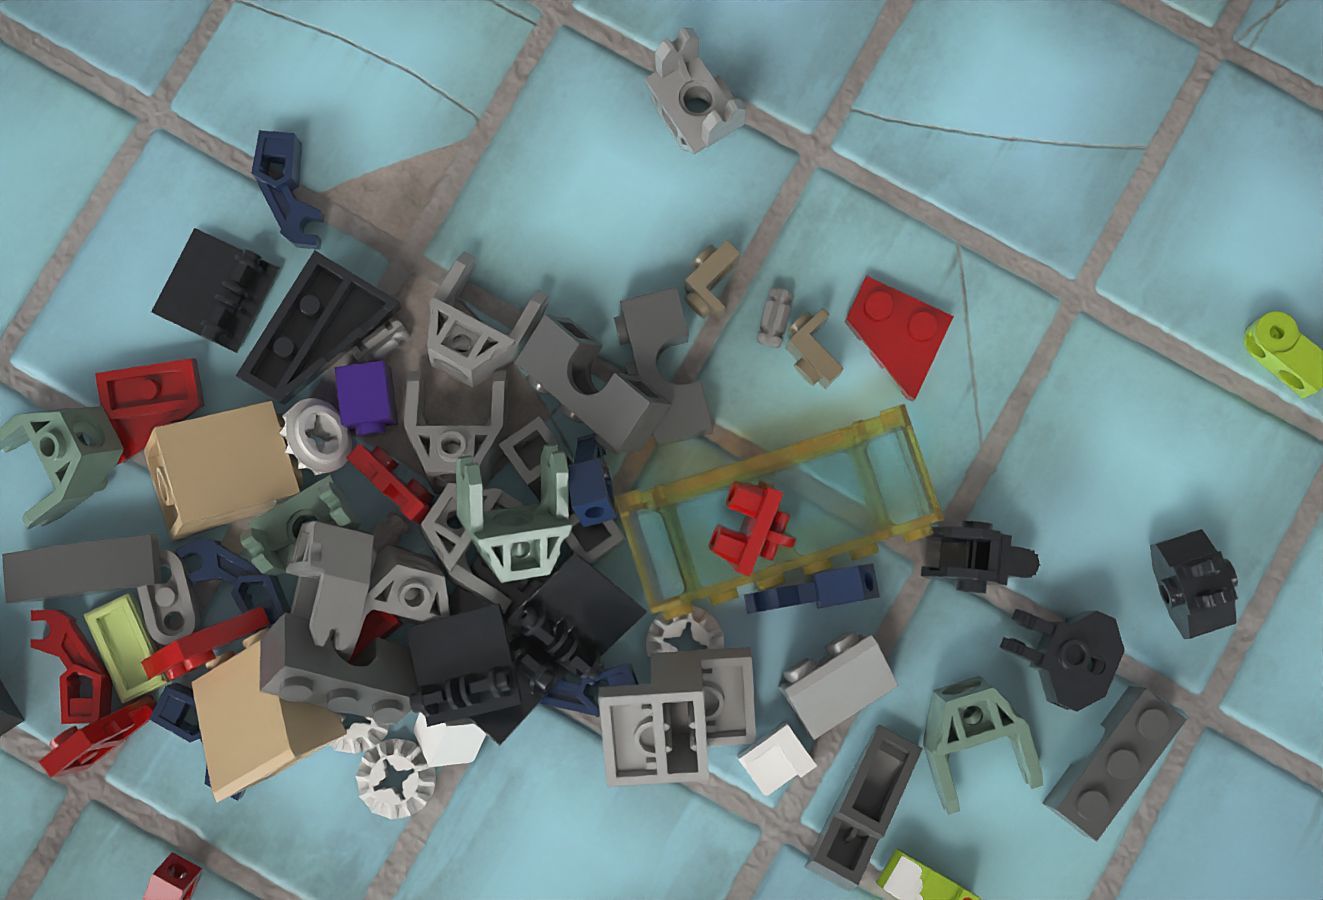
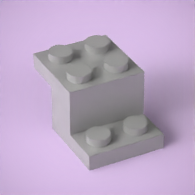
(665, 726)

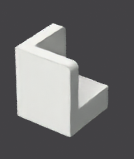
(448, 742)
(776, 759)

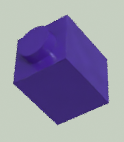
(366, 398)

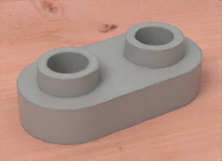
(165, 599)

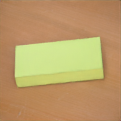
(123, 644)

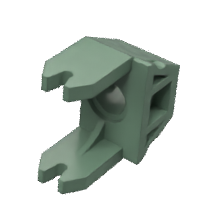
(68, 460)
(276, 531)
(524, 531)
(986, 720)

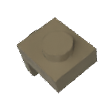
(709, 270)
(812, 359)

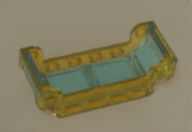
(837, 487)

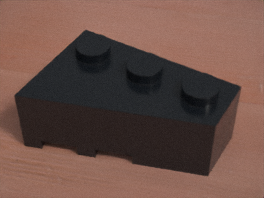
(314, 328)

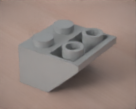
(838, 684)

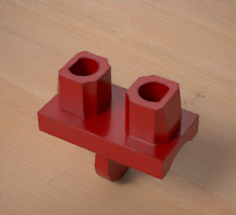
(743, 546)

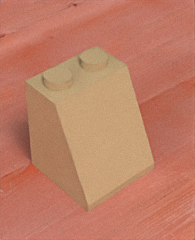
(220, 468)
(250, 731)

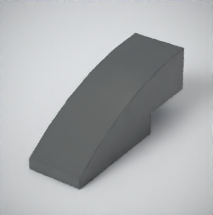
(81, 568)
(864, 809)

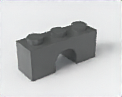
(652, 326)
(560, 365)
(525, 452)
(371, 686)
(1132, 742)

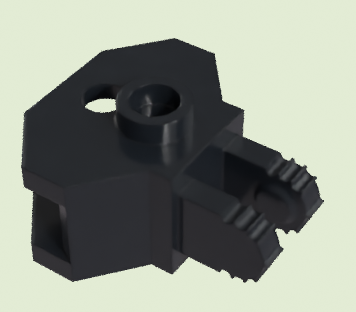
(979, 557)
(1195, 583)
(1066, 652)

